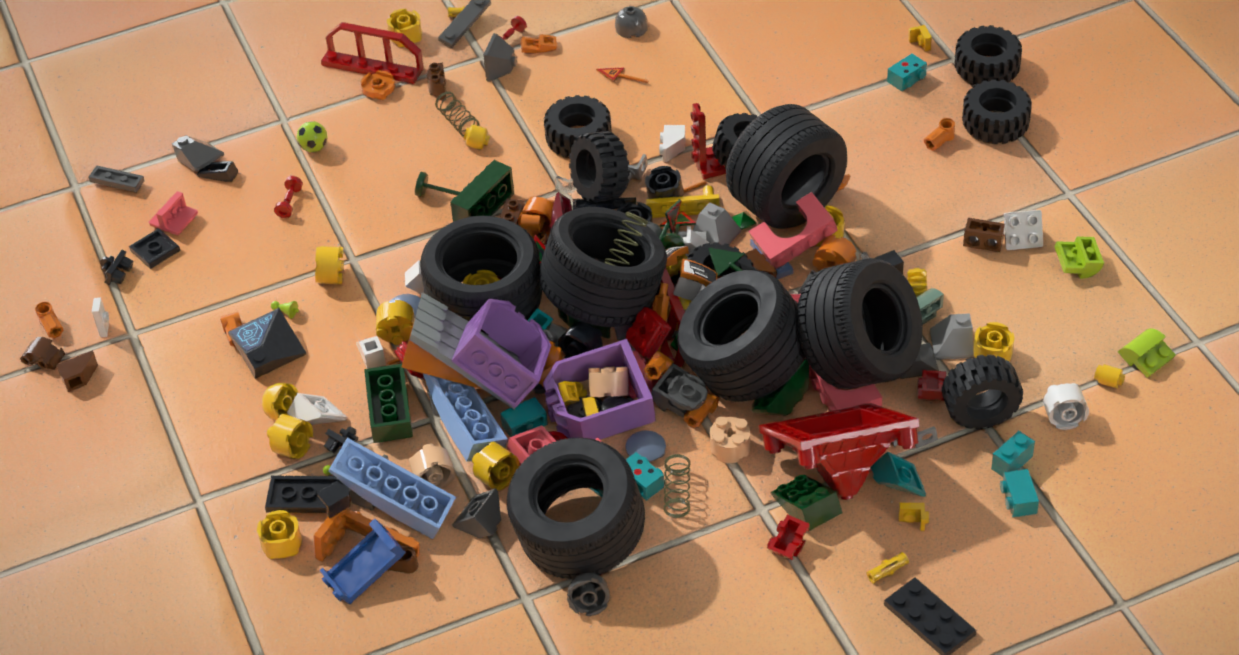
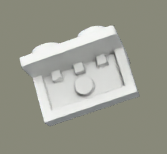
(1023, 229)

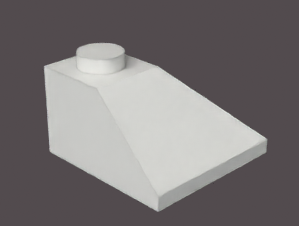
(315, 409)

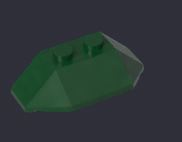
(787, 396)

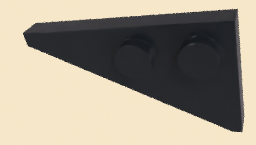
(610, 204)

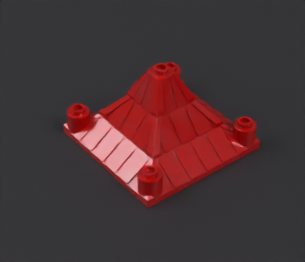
(842, 442)

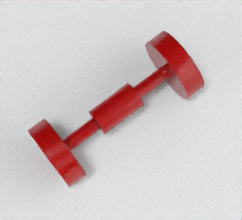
(518, 24)
(284, 209)

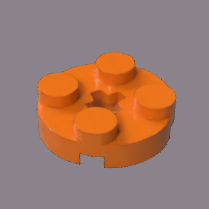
(371, 87)

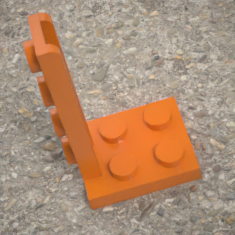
(334, 529)

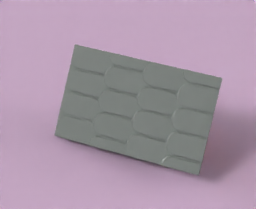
(434, 342)

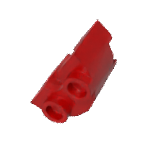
(930, 385)
(790, 537)

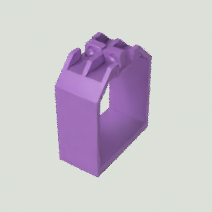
(494, 366)
(608, 421)

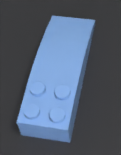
(464, 416)
(392, 488)

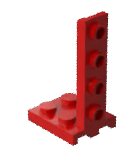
(703, 156)

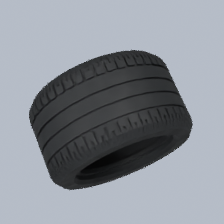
(782, 160)
(482, 245)
(591, 288)
(859, 323)
(760, 357)
(588, 544)

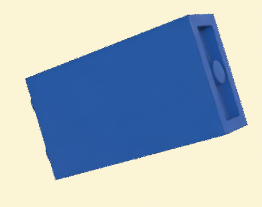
(363, 564)

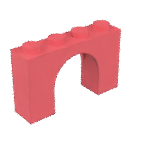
(781, 250)
(840, 399)

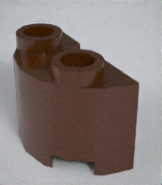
(436, 79)
(43, 353)

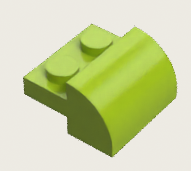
(1080, 256)
(1147, 352)

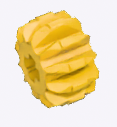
(918, 280)

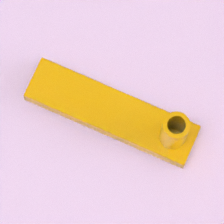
(689, 204)

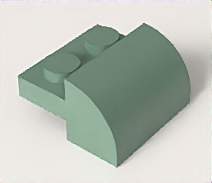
(930, 303)

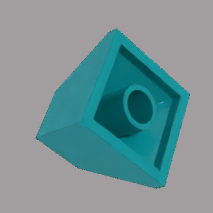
(897, 474)

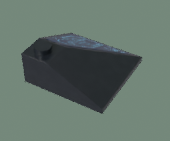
(267, 343)

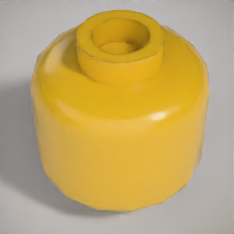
(476, 137)

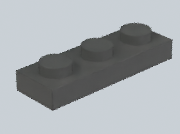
(116, 178)

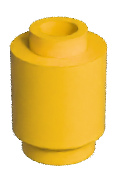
(1109, 376)

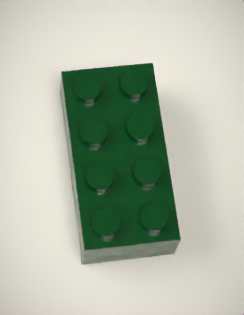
(485, 193)
(388, 403)

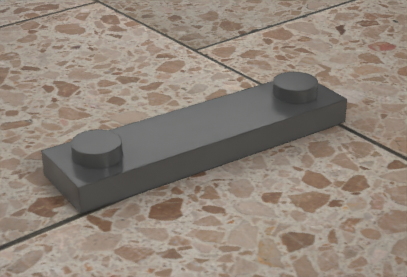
(463, 22)

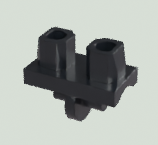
(113, 267)
(336, 440)

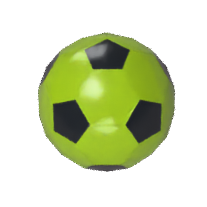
(312, 136)

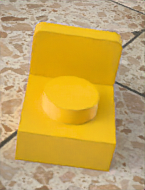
(921, 35)
(568, 392)
(914, 513)

